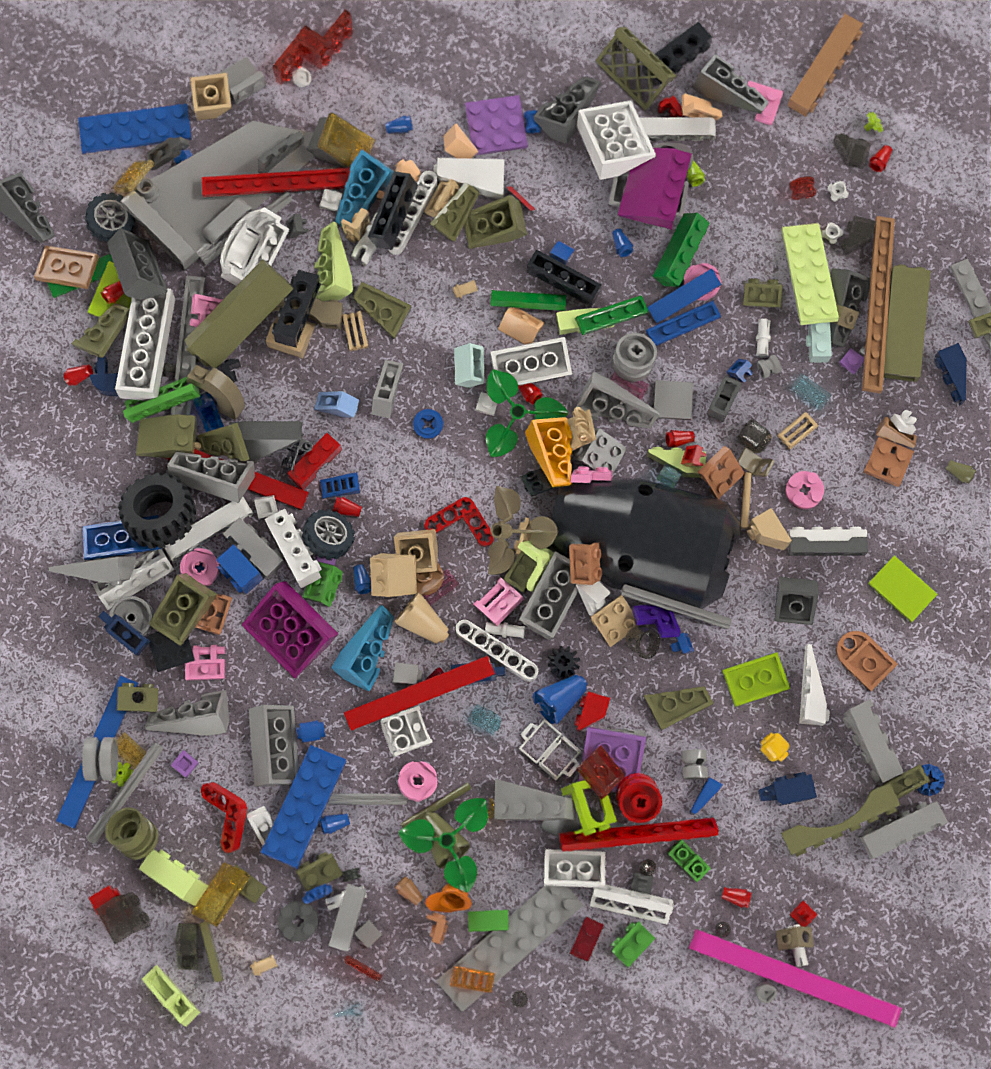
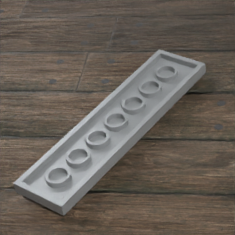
(506, 948)

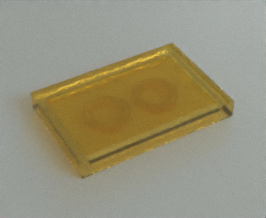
(343, 139)
(133, 176)
(220, 894)

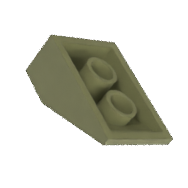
(495, 223)
(167, 435)
(182, 608)

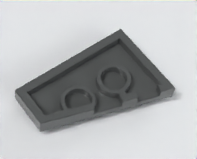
(279, 152)

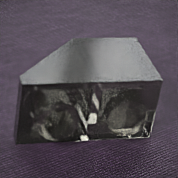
(852, 151)
(859, 234)
(187, 946)

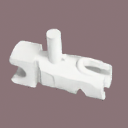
(364, 243)

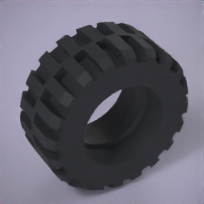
(166, 528)

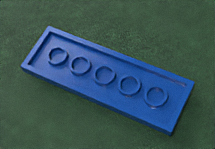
(134, 128)
(303, 806)

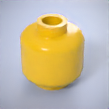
(775, 747)

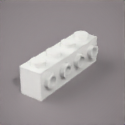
(293, 548)

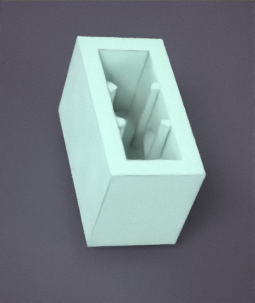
(819, 342)
(469, 365)

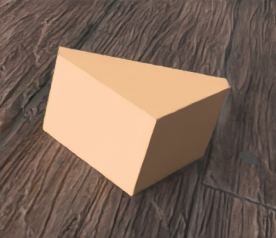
(458, 144)

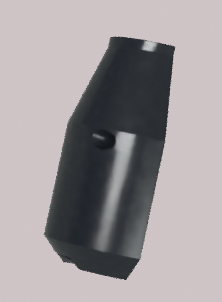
(666, 539)

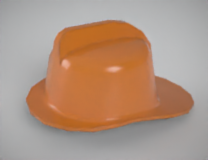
(448, 900)

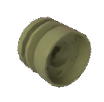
(132, 833)

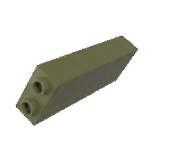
(238, 315)
(906, 322)

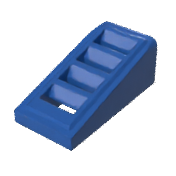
(348, 491)
(709, 789)

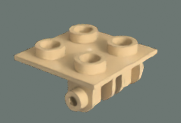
(581, 428)
(614, 620)

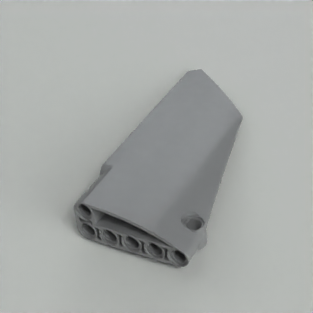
(175, 207)

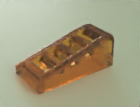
(455, 977)

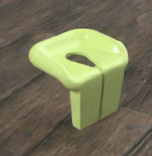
(541, 556)

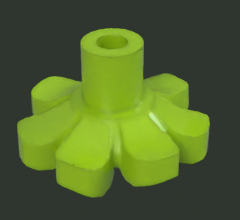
(874, 123)
(125, 773)

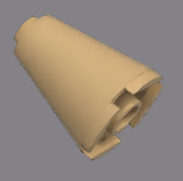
(422, 620)

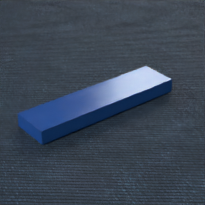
(684, 296)
(683, 323)

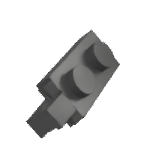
(167, 151)

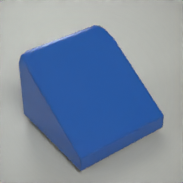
(561, 252)

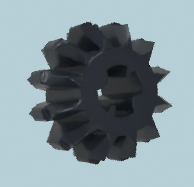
(568, 657)

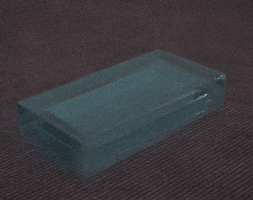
(810, 391)

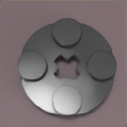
(289, 914)

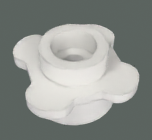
(837, 186)
(831, 227)

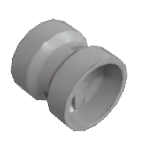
(769, 366)

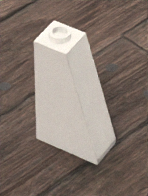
(481, 174)

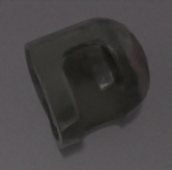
(754, 436)
(637, 633)

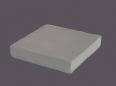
(673, 399)

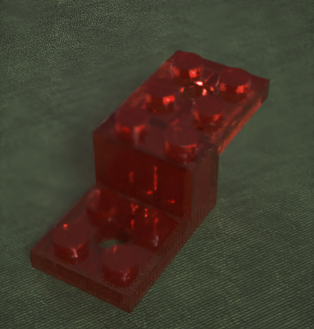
(313, 47)

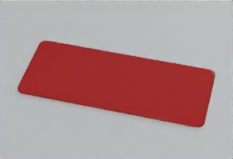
(523, 200)

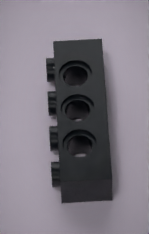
(695, 34)
(393, 210)
(563, 278)
(291, 334)

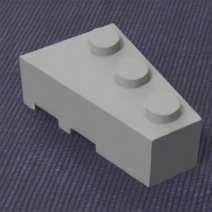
(254, 548)

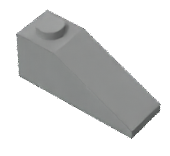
(387, 389)

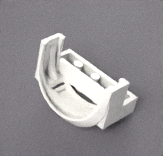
(242, 242)

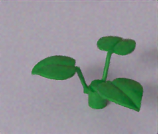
(501, 387)
(419, 837)

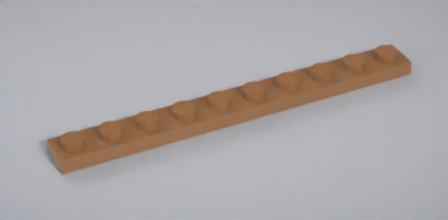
(878, 305)

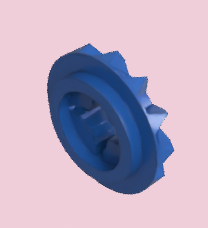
(428, 414)
(935, 787)
(317, 893)

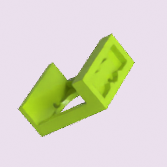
(587, 822)

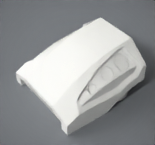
(405, 727)

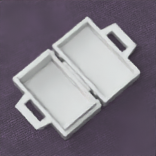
(550, 749)

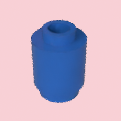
(310, 731)

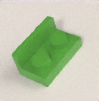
(324, 589)
(632, 944)

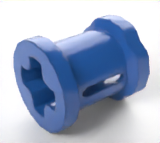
(532, 125)

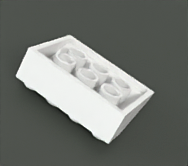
(614, 138)

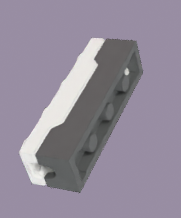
(828, 542)

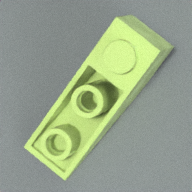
(674, 458)

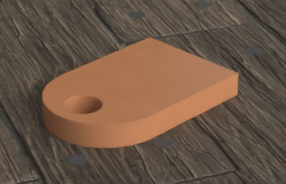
(865, 660)

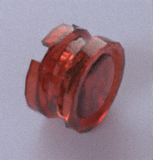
(802, 188)

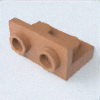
(585, 563)
(438, 932)

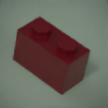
(586, 939)

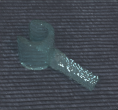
(347, 1012)

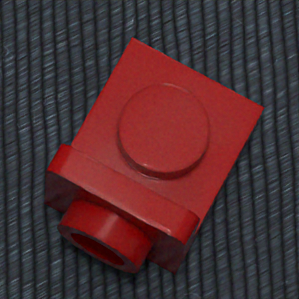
(673, 105)

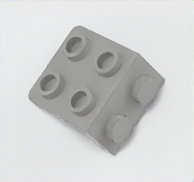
(243, 80)
(601, 452)

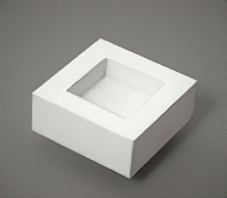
(486, 405)
(266, 506)

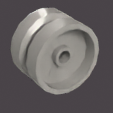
(634, 357)
(140, 608)
(100, 759)

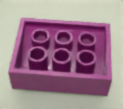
(656, 188)
(289, 628)

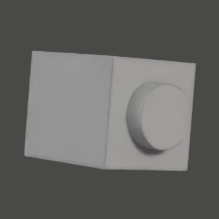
(407, 674)

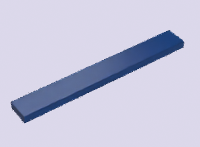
(81, 789)

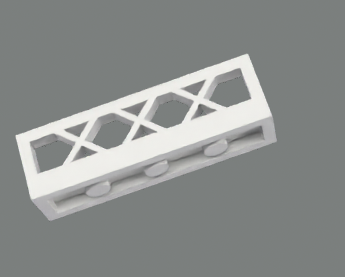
(148, 573)
(633, 899)

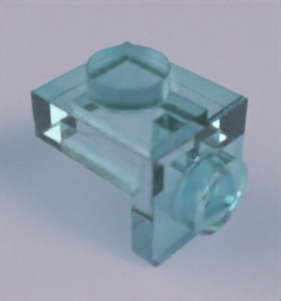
(669, 476)
(485, 719)

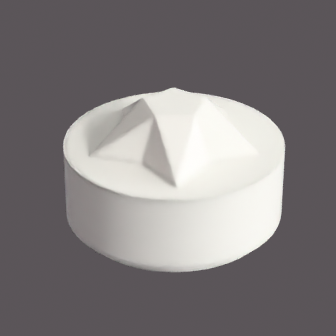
(301, 77)

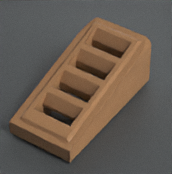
(888, 430)

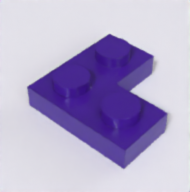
(663, 618)

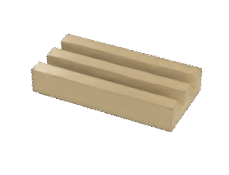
(352, 316)
(786, 440)

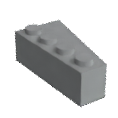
(212, 475)
(873, 742)
(524, 803)
(903, 829)

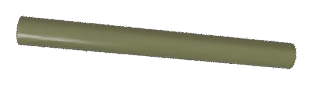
(438, 804)

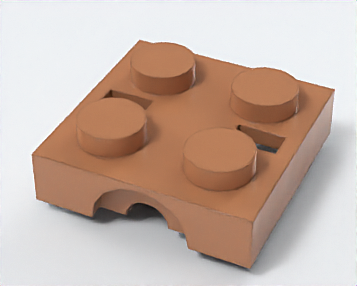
(883, 460)
(721, 472)
(210, 621)

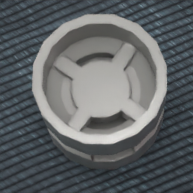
(694, 764)

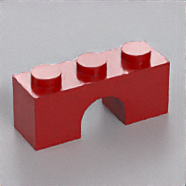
(322, 452)

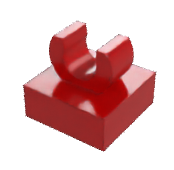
(692, 456)
(803, 914)

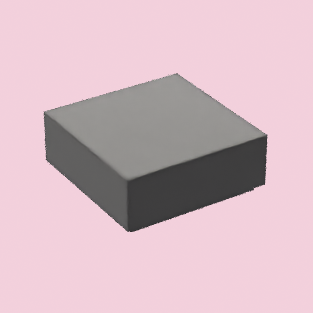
(368, 934)

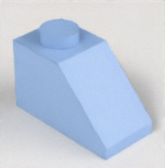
(337, 404)

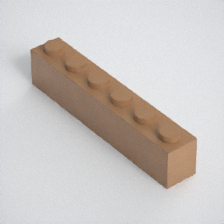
(825, 64)

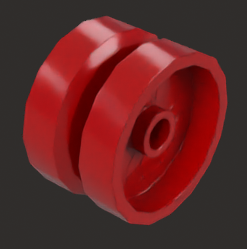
(639, 798)

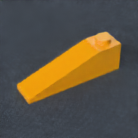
(552, 448)

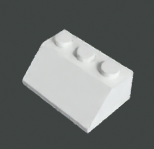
(574, 868)

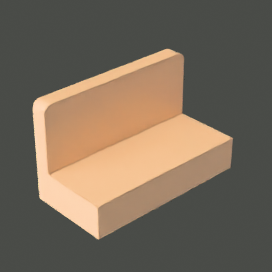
(697, 107)
(520, 325)

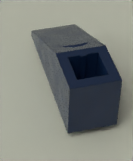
(955, 362)

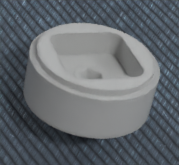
(766, 992)

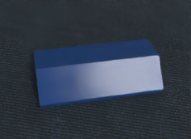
(110, 540)

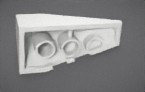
(813, 700)

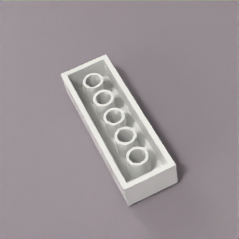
(145, 347)

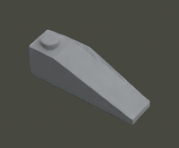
(614, 402)
(104, 570)
(201, 718)

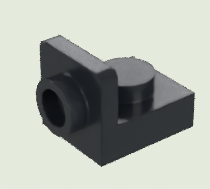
(229, 365)

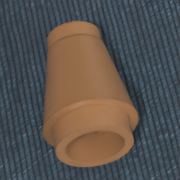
(408, 890)

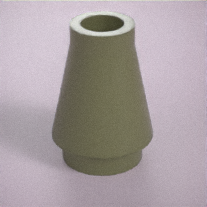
(961, 471)

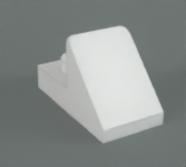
(593, 596)
(261, 823)

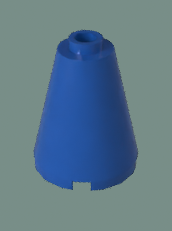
(559, 697)

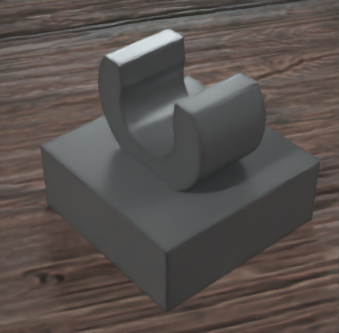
(295, 226)
(642, 883)

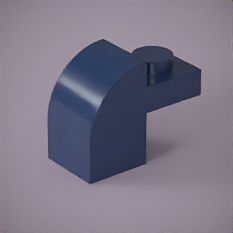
(102, 380)

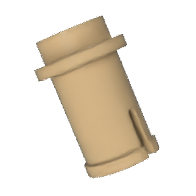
(464, 289)
(263, 965)

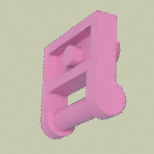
(502, 605)

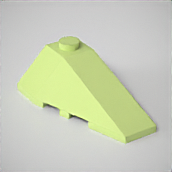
(333, 266)

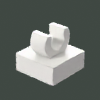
(331, 200)
(904, 422)

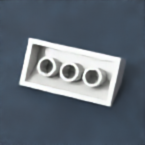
(534, 360)

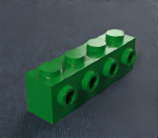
(681, 249)

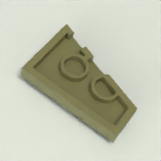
(455, 212)
(383, 308)
(102, 335)
(225, 442)
(676, 706)

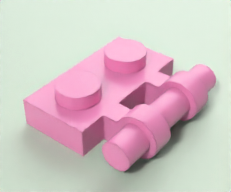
(202, 307)
(206, 669)

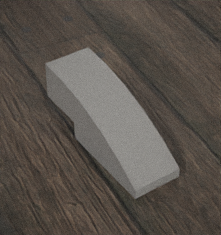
(347, 917)

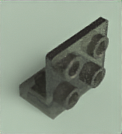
(123, 916)

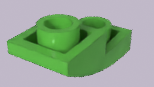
(688, 860)
(488, 920)

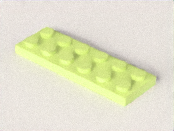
(809, 274)

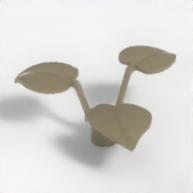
(542, 531)

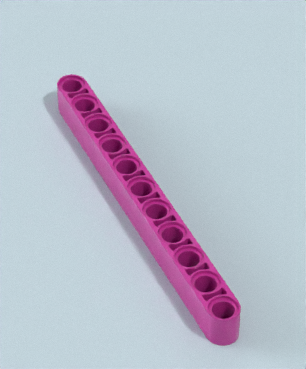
(795, 978)

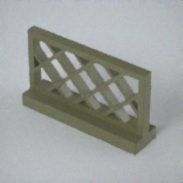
(647, 58)

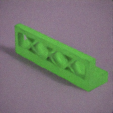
(162, 402)

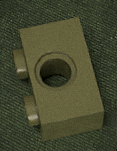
(125, 702)

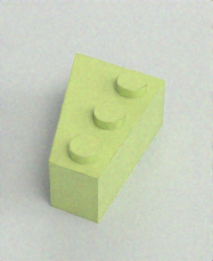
(174, 876)

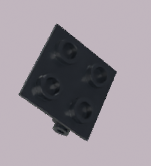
(296, 449)
(536, 482)
(168, 653)

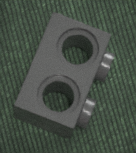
(724, 398)

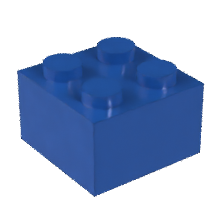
(239, 569)

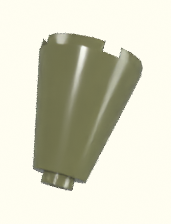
(440, 854)

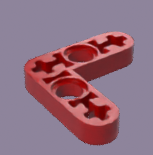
(466, 515)
(235, 811)

